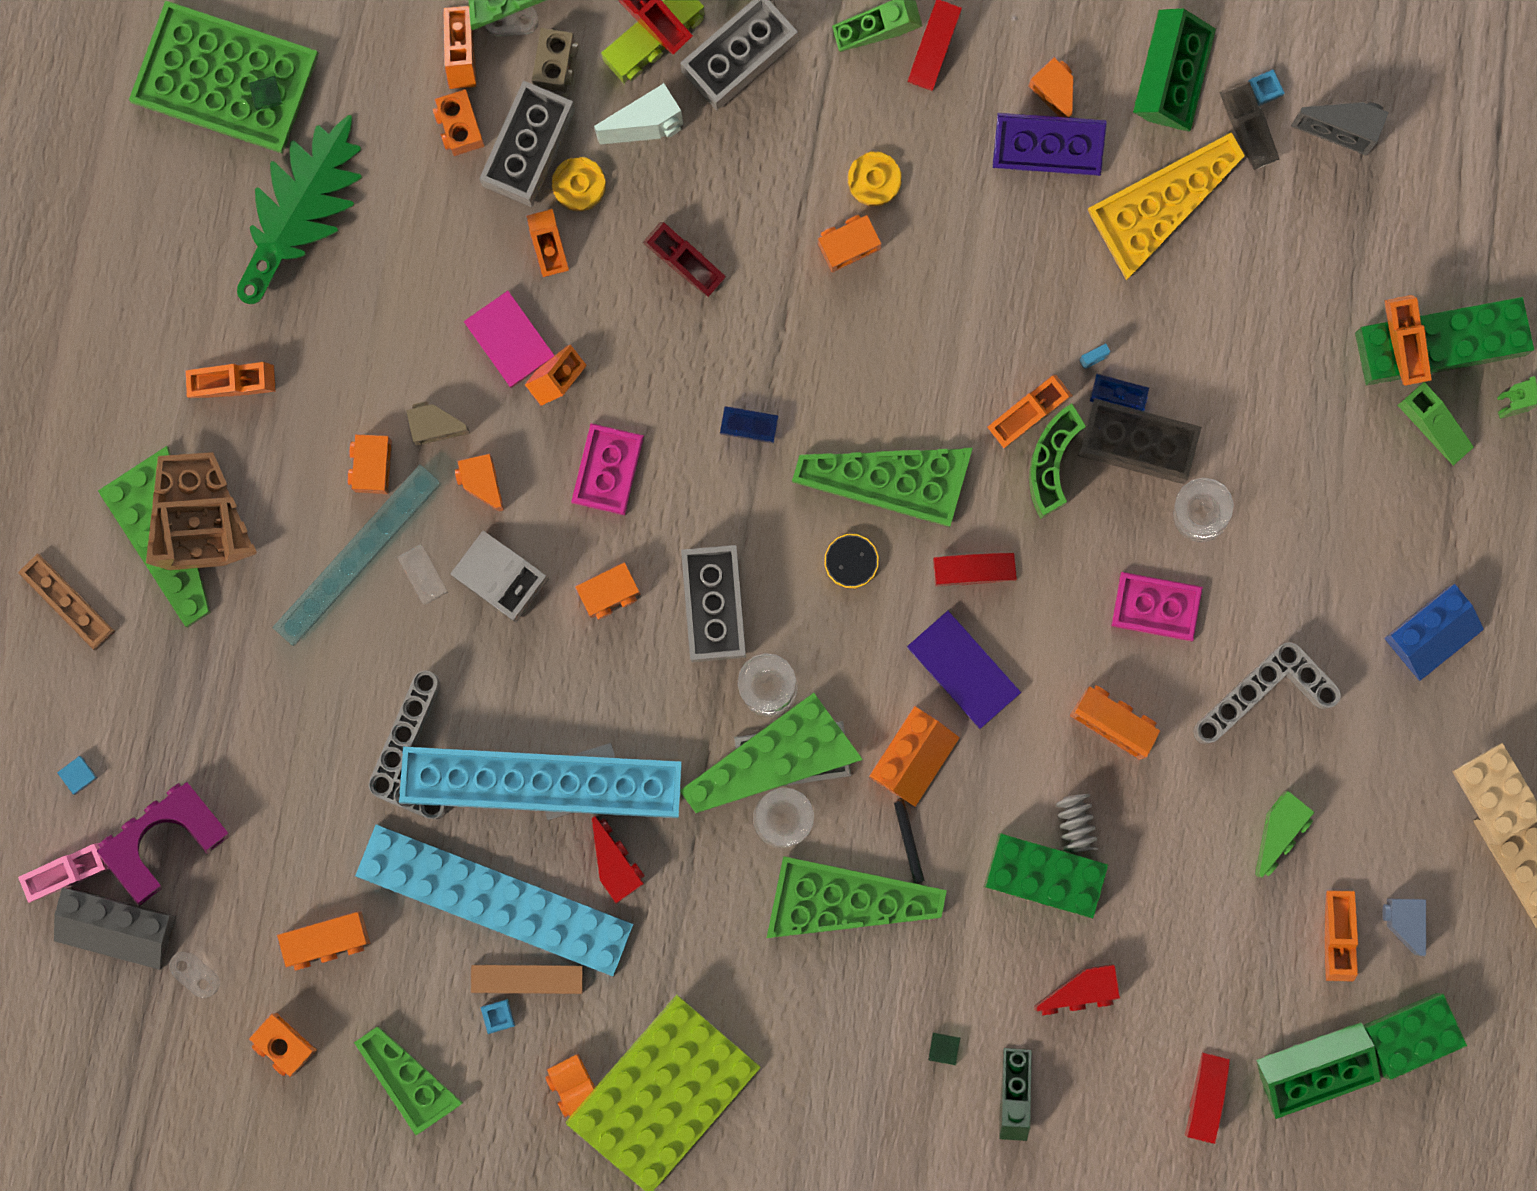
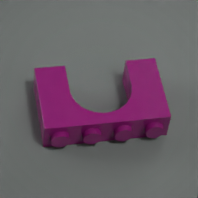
(180, 808)

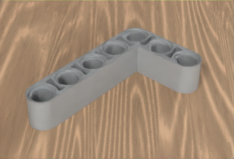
(1262, 687)
(393, 744)

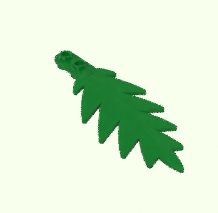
(298, 203)

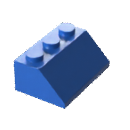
(1435, 632)

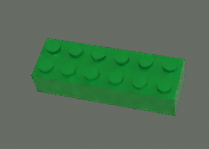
(1453, 339)

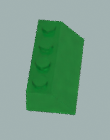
(1174, 69)
(1319, 1070)

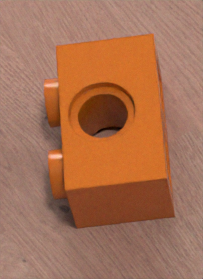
(298, 1049)

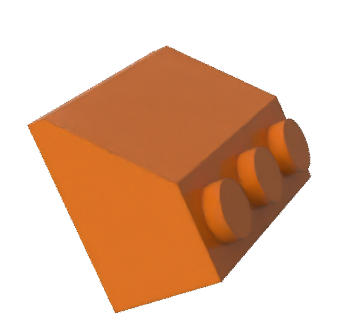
(1116, 722)
(914, 756)

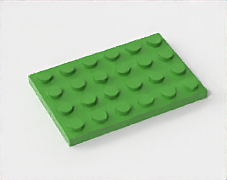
(202, 74)

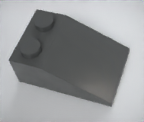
(1348, 125)

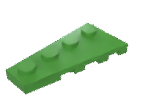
(410, 1086)

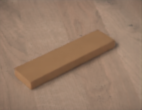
(66, 601)
(527, 979)

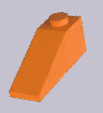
(459, 48)

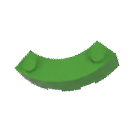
(1046, 459)

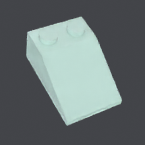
(644, 119)

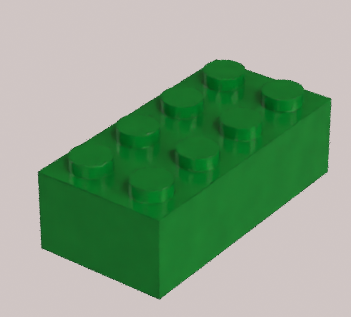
(1045, 875)

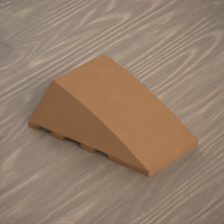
(194, 516)

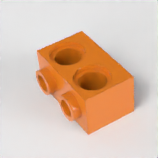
(463, 121)

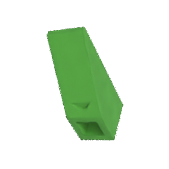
(878, 24)
(1436, 423)
(1281, 826)

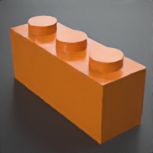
(324, 940)

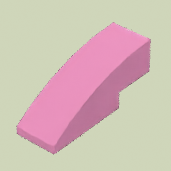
(62, 873)

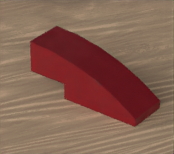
(684, 259)

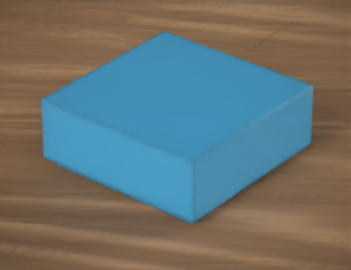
(1266, 87)
(1094, 356)
(77, 775)
(497, 1016)

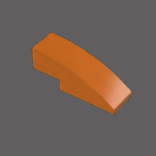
(1408, 339)
(230, 380)
(1030, 411)
(1340, 936)

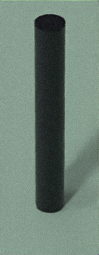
(909, 842)

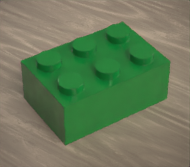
(1414, 1035)

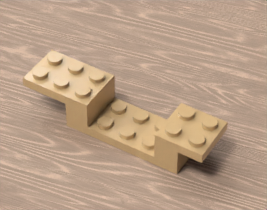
(1505, 818)

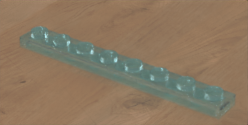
(356, 555)

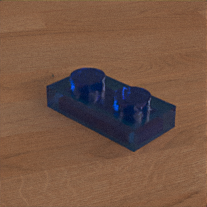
(1119, 392)
(749, 424)

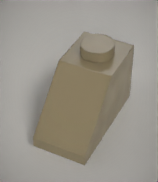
(433, 424)

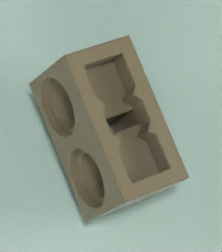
(548, 60)

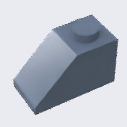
(1407, 922)

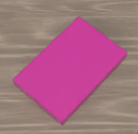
(509, 339)
(607, 469)
(1156, 606)

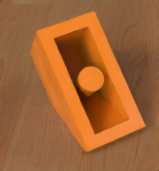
(1055, 87)
(547, 242)
(555, 375)
(480, 480)

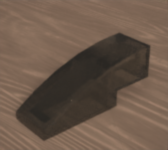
(1249, 124)

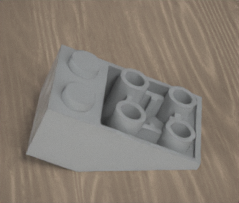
(499, 576)

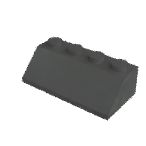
(112, 927)

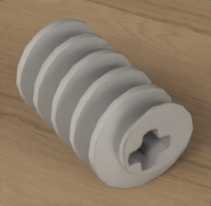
(1076, 823)

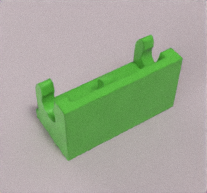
(1522, 396)

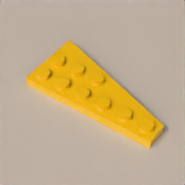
(1151, 209)

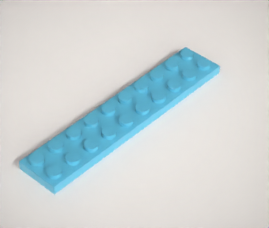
(540, 782)
(494, 900)

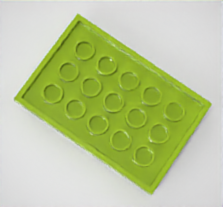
(663, 1094)

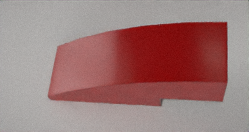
(659, 22)
(934, 44)
(974, 569)
(1207, 1098)

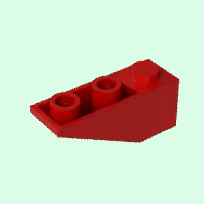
(614, 869)
(1087, 986)

